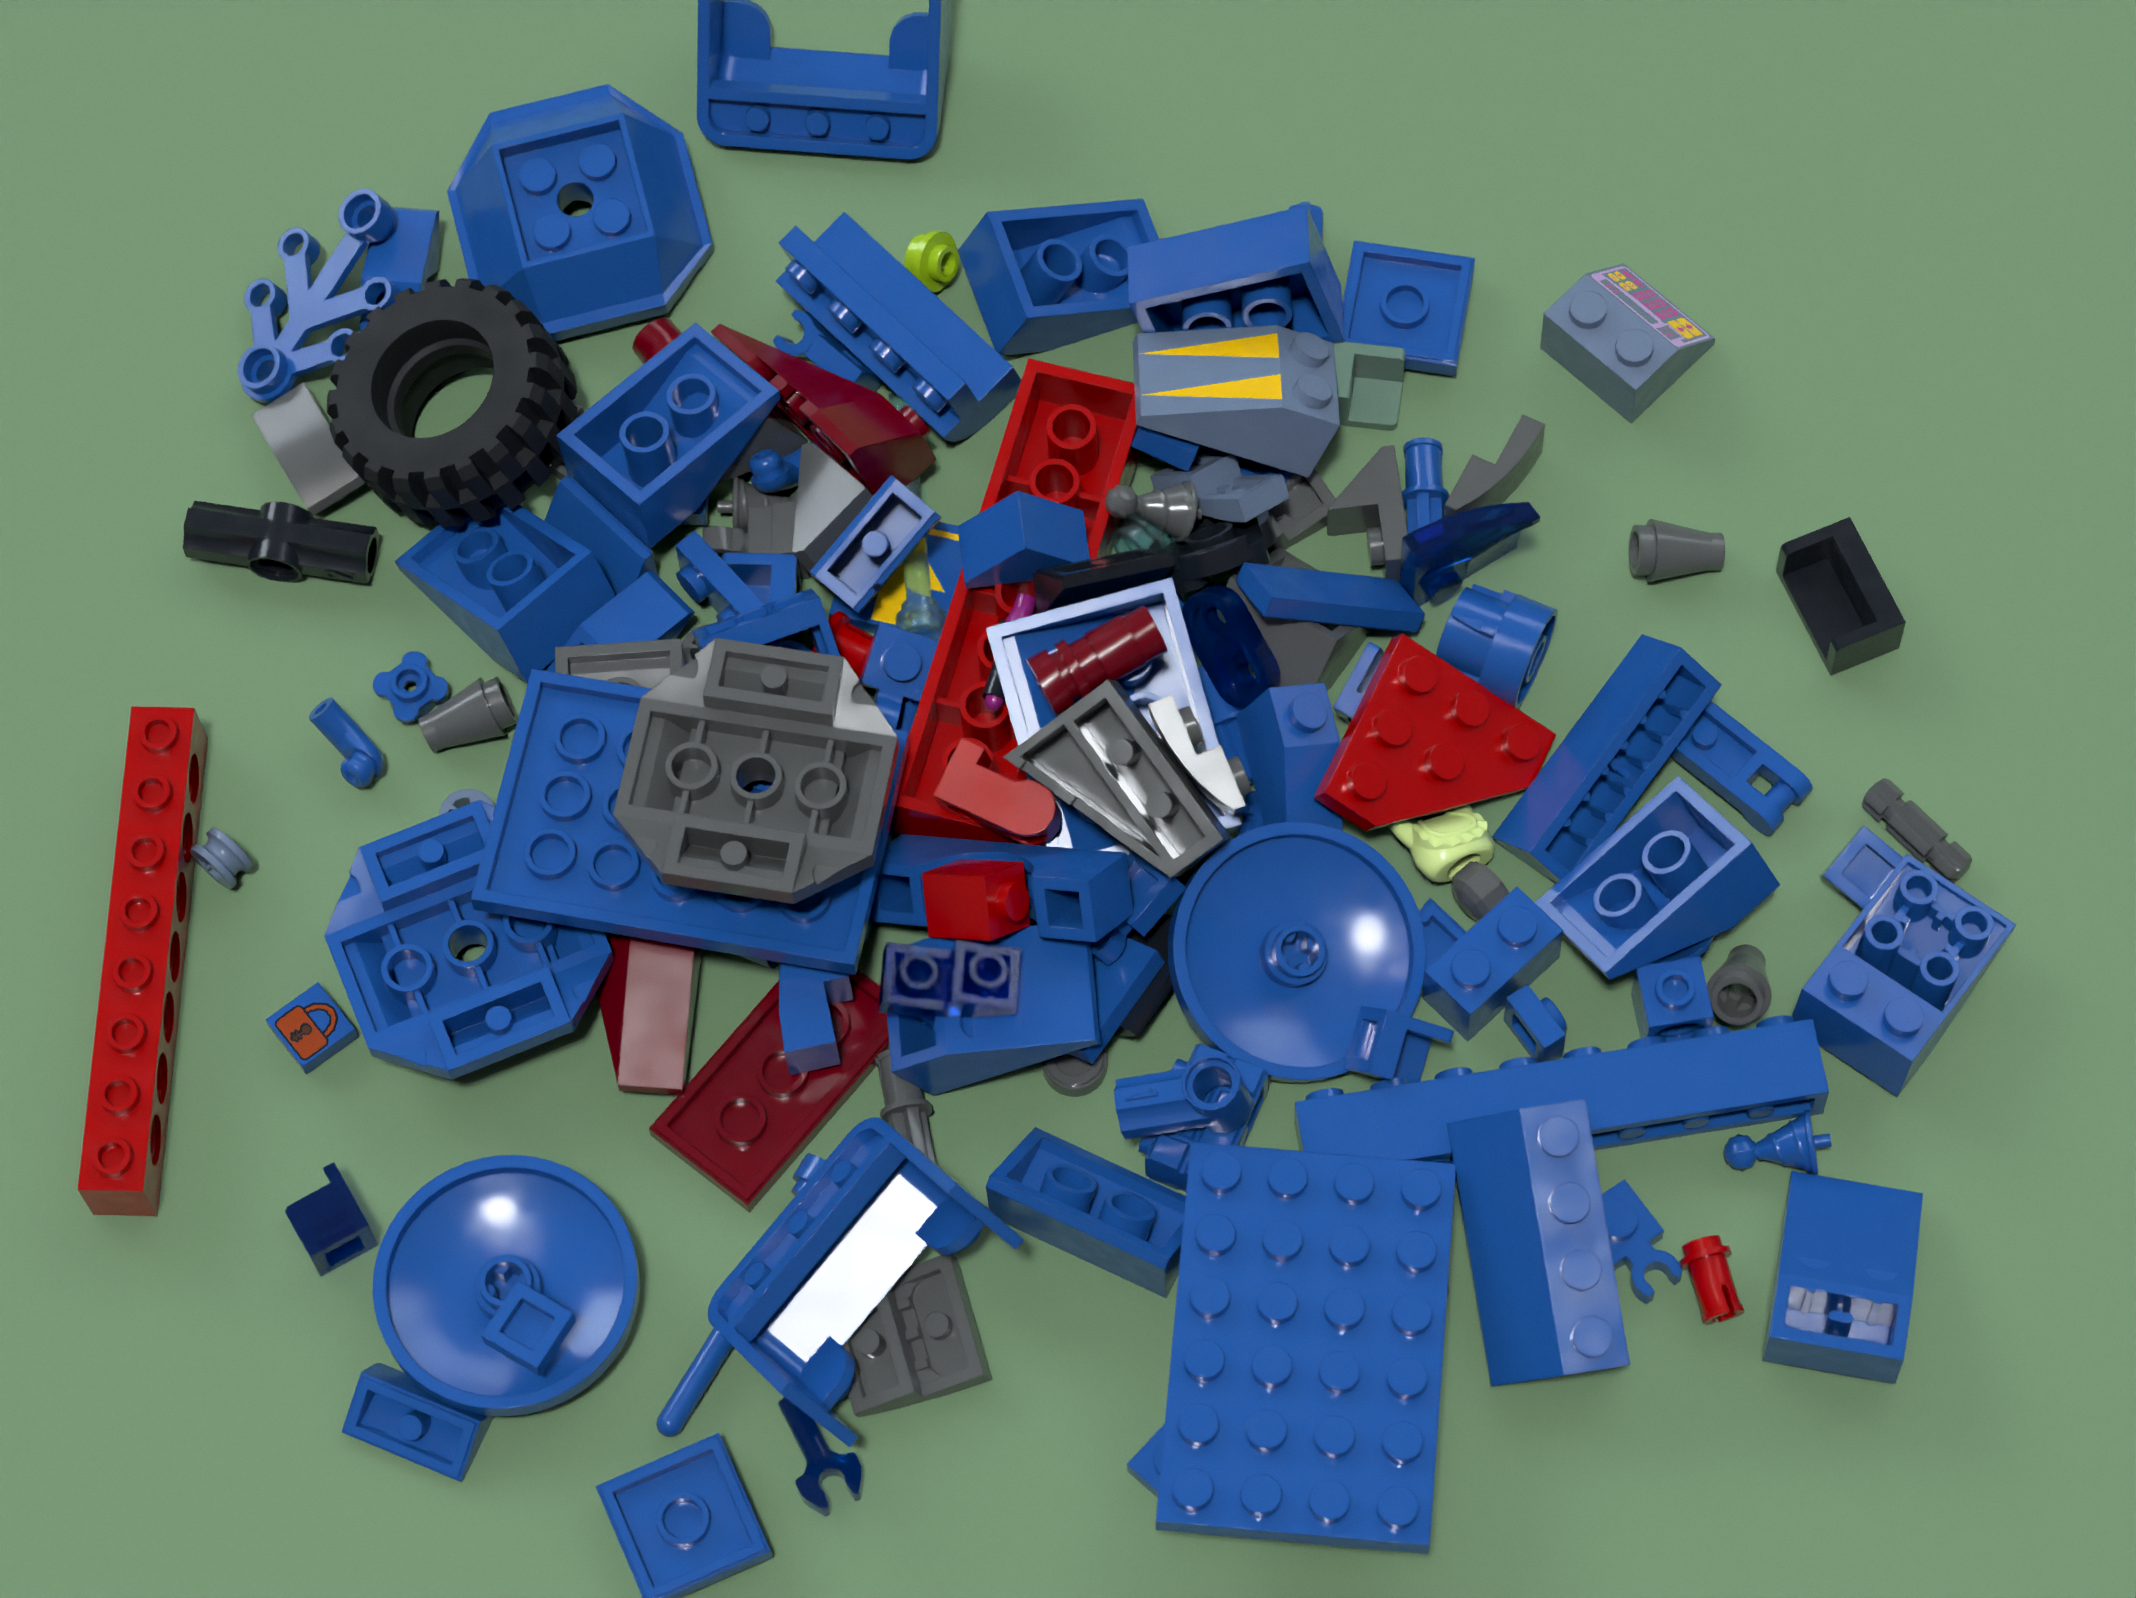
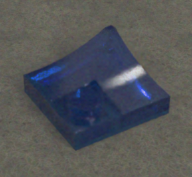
(1457, 546)

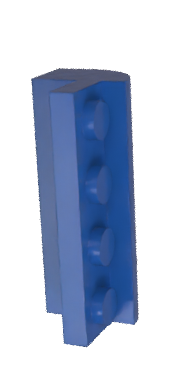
(898, 328)

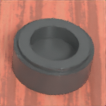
(1074, 1076)

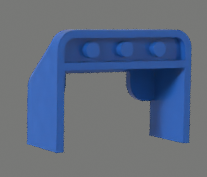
(818, 97)
(837, 1258)

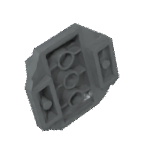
(746, 718)

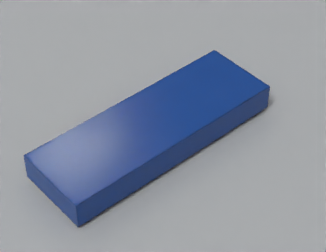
(1329, 598)

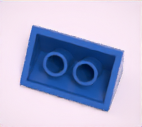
(1091, 1209)

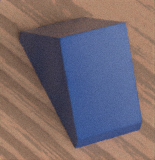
(1019, 538)

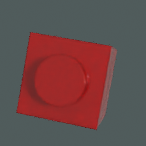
(976, 899)

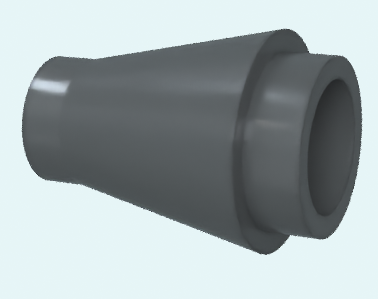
(1673, 550)
(470, 716)
(1740, 986)

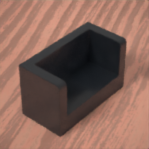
(1840, 596)

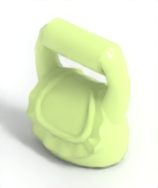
(1446, 842)

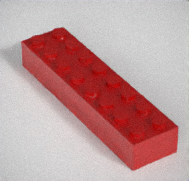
(1061, 444)

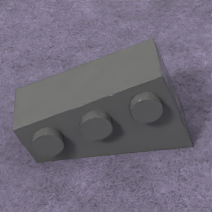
(1124, 779)

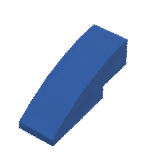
(806, 1015)

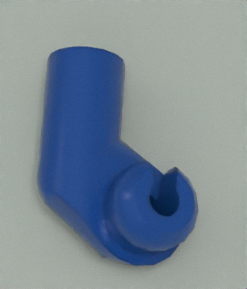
(774, 472)
(361, 755)

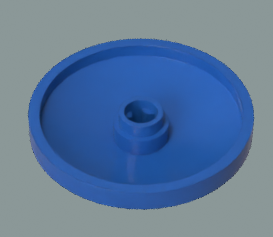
(1288, 944)
(461, 1253)

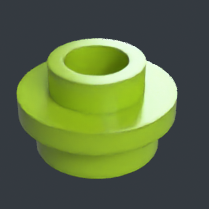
(932, 259)

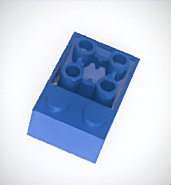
(1901, 973)
(1051, 1019)
(1844, 1277)

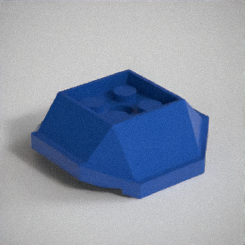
(593, 269)
(399, 945)

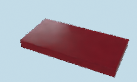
(751, 1118)

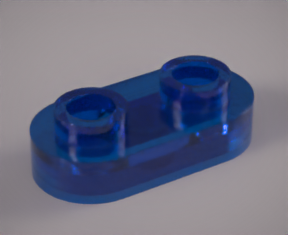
(1230, 646)

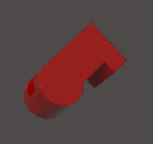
(1012, 809)

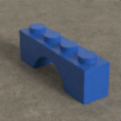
(1069, 889)

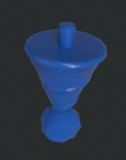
(1789, 1145)

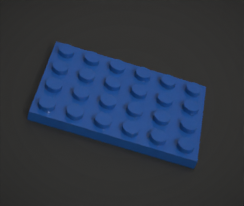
(568, 864)
(1307, 1348)

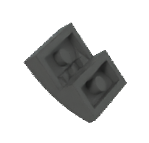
(917, 1341)

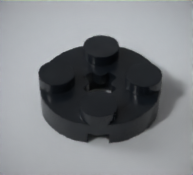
(1218, 547)

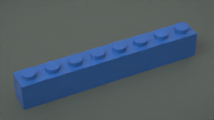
(1630, 1093)

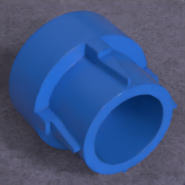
(1498, 640)

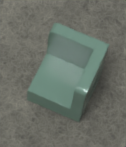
(1369, 384)

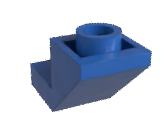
(406, 254)
(638, 613)

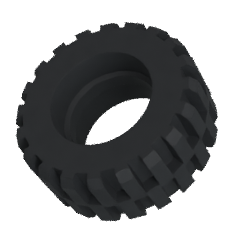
(412, 351)

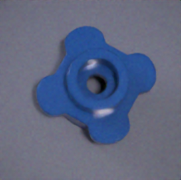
(411, 704)

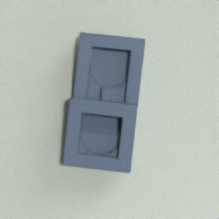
(1223, 489)

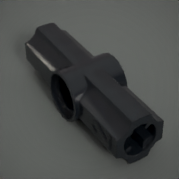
(280, 541)

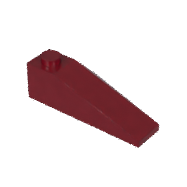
(840, 416)

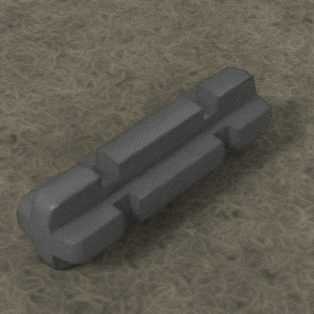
(1916, 830)

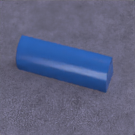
(1607, 758)

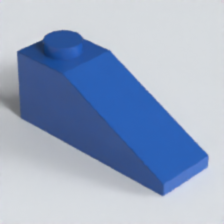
(1288, 748)

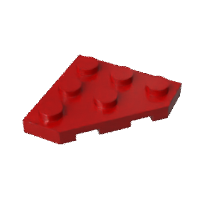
(1428, 743)

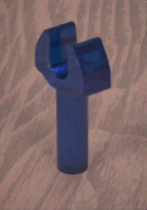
(820, 1460)

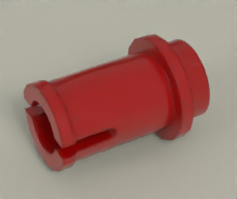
(1712, 1278)

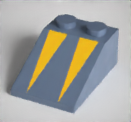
(1241, 392)

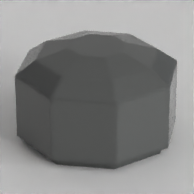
(1477, 889)

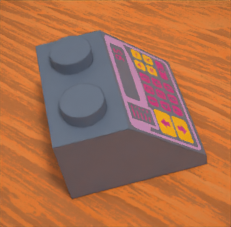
(1622, 338)

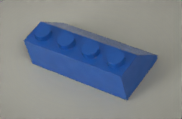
(1538, 1243)

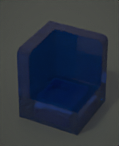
(331, 1224)

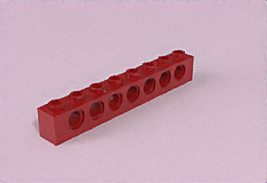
(143, 963)

